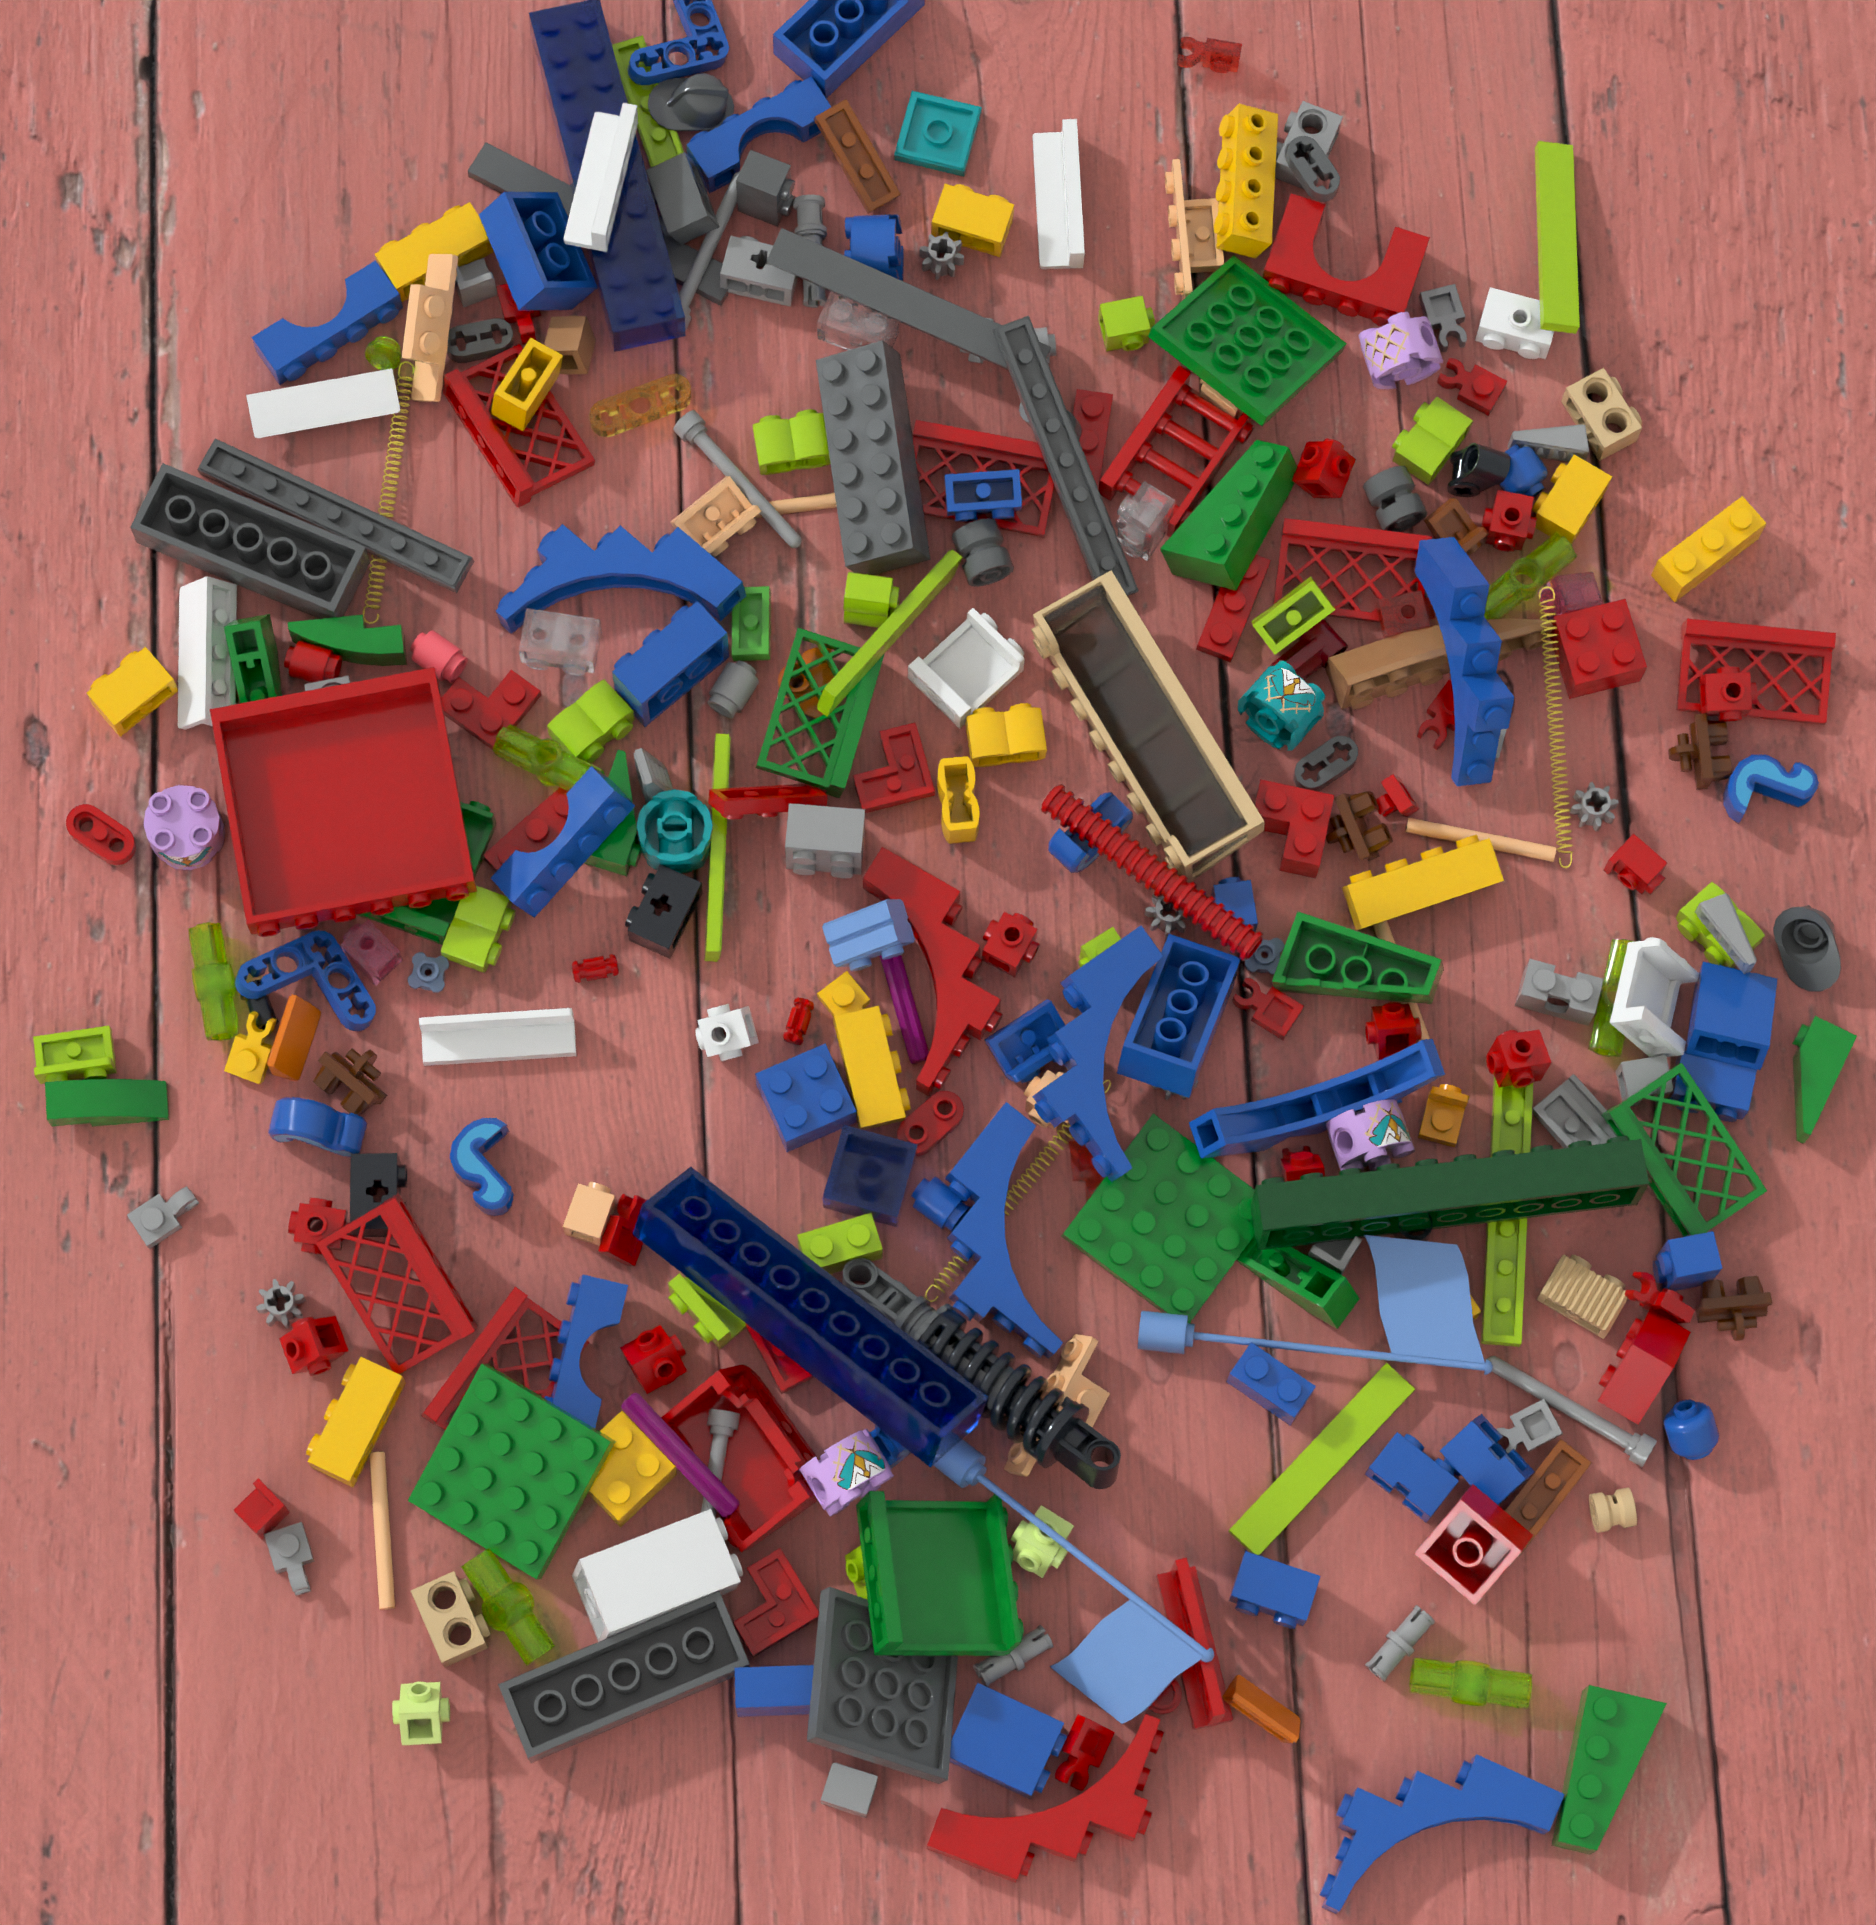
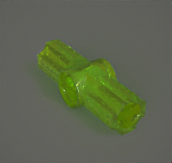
(1539, 565)
(532, 752)
(213, 981)
(1605, 1038)
(508, 1606)
(1470, 1683)

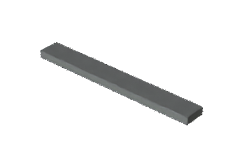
(511, 174)
(888, 296)
(1062, 452)
(336, 515)

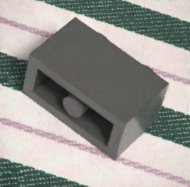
(765, 188)
(681, 199)

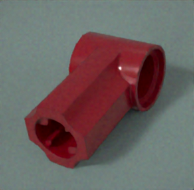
(1313, 649)

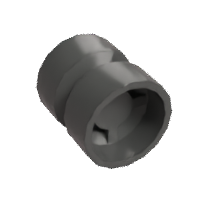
(1393, 496)
(985, 558)

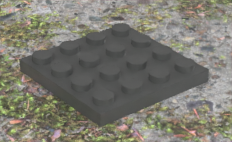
(878, 1705)

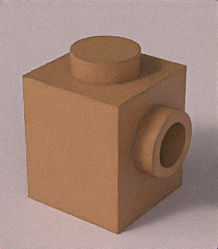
(572, 339)

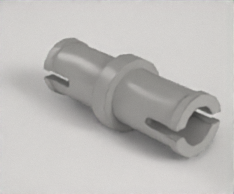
(1400, 1643)
(998, 1666)

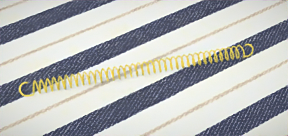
(391, 482)
(1556, 726)
(1014, 1191)

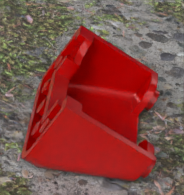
(759, 1458)

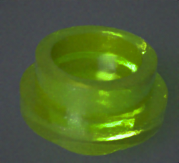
(383, 353)

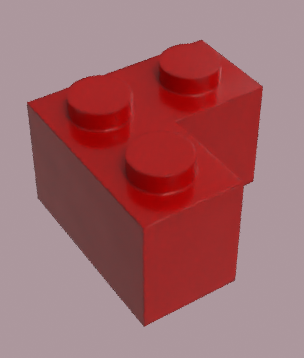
(1300, 816)
(1645, 1364)

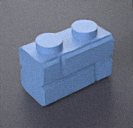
(868, 934)

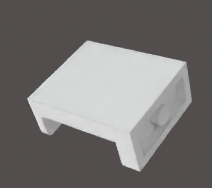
(967, 667)
(1649, 996)

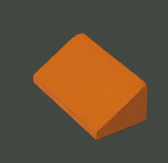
(293, 1038)
(1263, 1709)

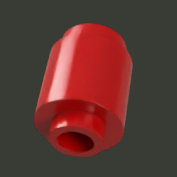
(312, 662)

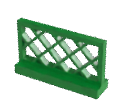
(847, 730)
(1663, 1178)

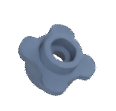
(1269, 964)
(433, 982)

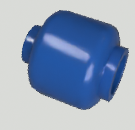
(1525, 472)
(1691, 1429)

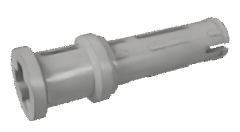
(811, 227)

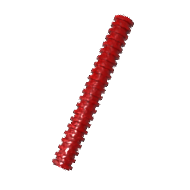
(1152, 872)

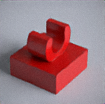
(1396, 798)

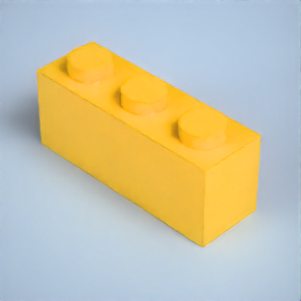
(455, 233)
(1708, 549)
(871, 1067)
(355, 1421)

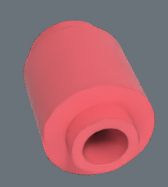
(436, 651)

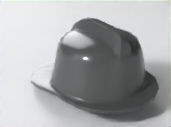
(690, 103)
(1808, 947)

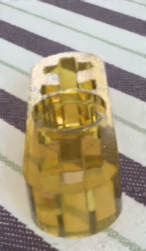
(633, 420)

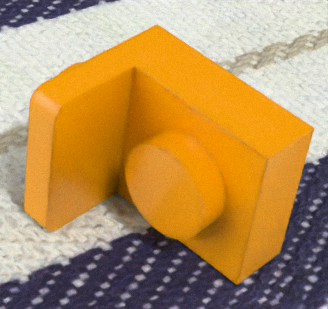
(1443, 1115)

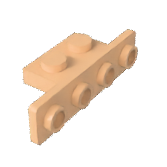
(1194, 232)
(429, 326)
(1074, 1385)

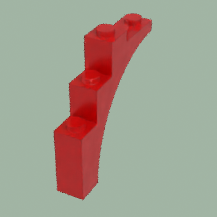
(949, 955)
(1109, 1805)

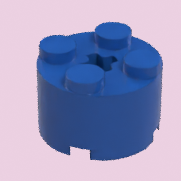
(875, 242)

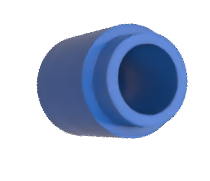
(939, 1203)

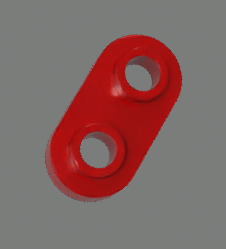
(103, 834)
(931, 1122)

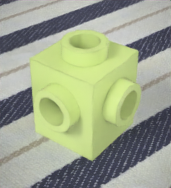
(1034, 1548)
(421, 1713)

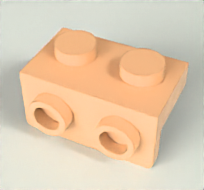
(717, 516)

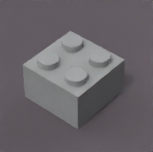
(825, 840)

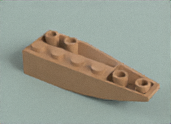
(1413, 658)

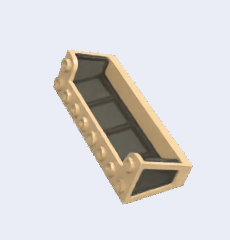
(1146, 726)

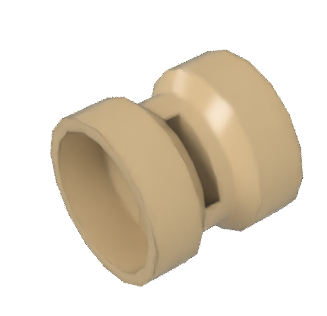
(1612, 1510)

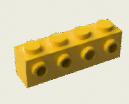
(1246, 181)
(1423, 883)

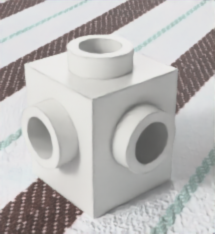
(738, 1028)

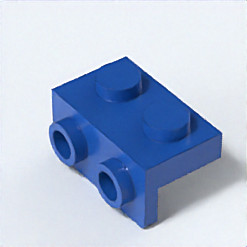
(1022, 1044)

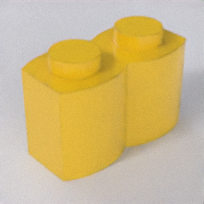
(1006, 736)
(958, 801)

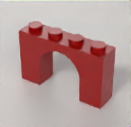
(1295, 270)

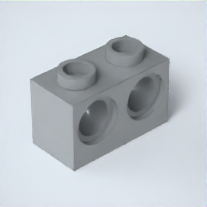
(1307, 116)

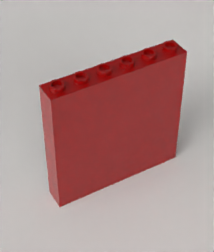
(342, 802)

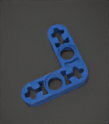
(697, 38)
(311, 963)

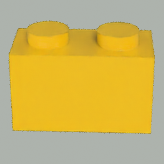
(973, 218)
(526, 384)
(1572, 498)
(131, 690)

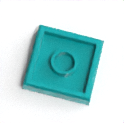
(937, 133)

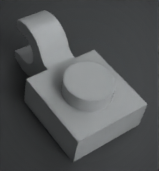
(158, 1219)
(289, 1552)

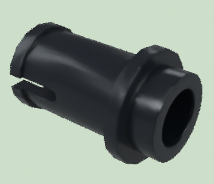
(263, 1007)

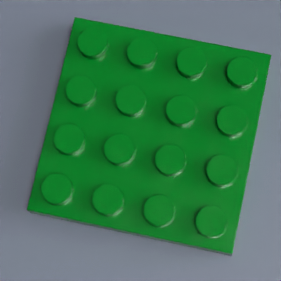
(1247, 340)
(1167, 1222)
(511, 1471)

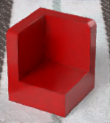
(261, 1510)

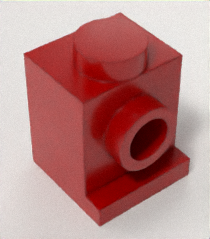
(1637, 866)

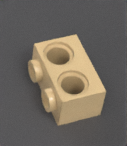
(1597, 415)
(443, 1621)

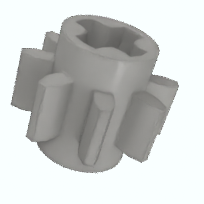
(944, 265)
(1587, 813)
(1166, 923)
(270, 1302)

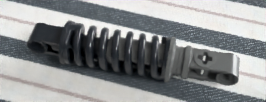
(1061, 1434)

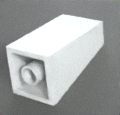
(656, 1574)

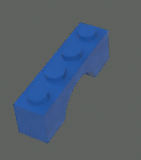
(788, 113)
(292, 348)
(593, 813)
(595, 1306)

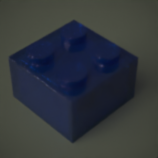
(870, 1175)

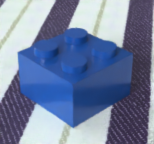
(806, 1097)

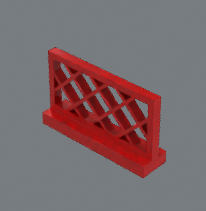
(495, 446)
(986, 447)
(1347, 540)
(1759, 639)
(426, 1267)
(486, 1347)
(1203, 1680)

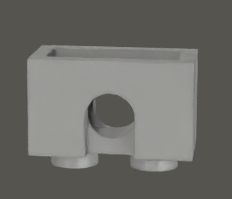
(1542, 983)

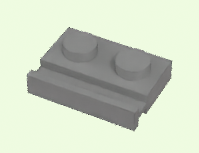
(1573, 1114)

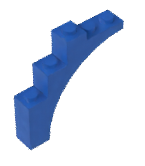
(621, 561)
(1473, 651)
(1081, 1046)
(1306, 1111)
(980, 1235)
(1485, 1793)

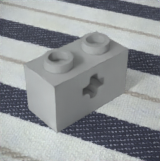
(743, 277)

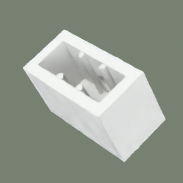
(1513, 324)

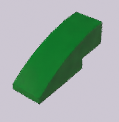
(352, 639)
(106, 1101)

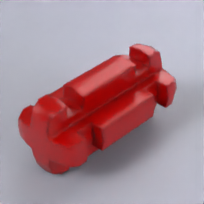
(595, 968)
(798, 1021)

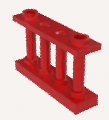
(1159, 421)

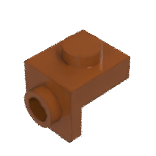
(1453, 521)

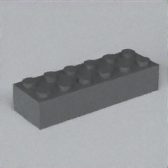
(872, 459)
(250, 544)
(624, 1677)

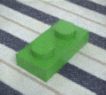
(752, 625)

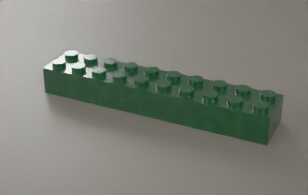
(1451, 1192)

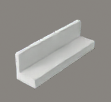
(601, 179)
(1059, 198)
(323, 403)
(204, 658)
(498, 1036)

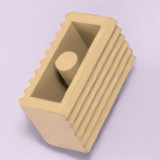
(1584, 1295)

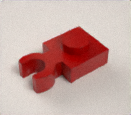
(1477, 388)
(1443, 715)
(1273, 1010)
(1300, 1163)
(1086, 1747)

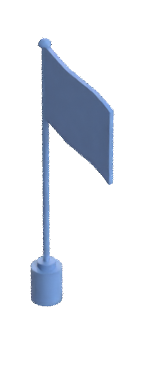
(1420, 1303)
(1130, 1651)

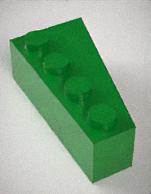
(1233, 519)
(1348, 963)
(1603, 1756)

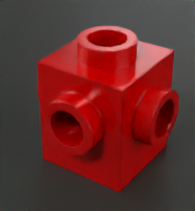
(1324, 469)
(1509, 521)
(1717, 702)
(1002, 952)
(1392, 1029)
(1518, 1058)
(321, 1210)
(313, 1345)
(655, 1358)

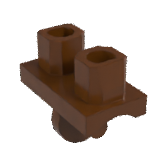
(1702, 736)
(1365, 840)
(339, 1070)
(1736, 1311)

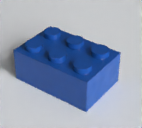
(532, 254)
(670, 662)

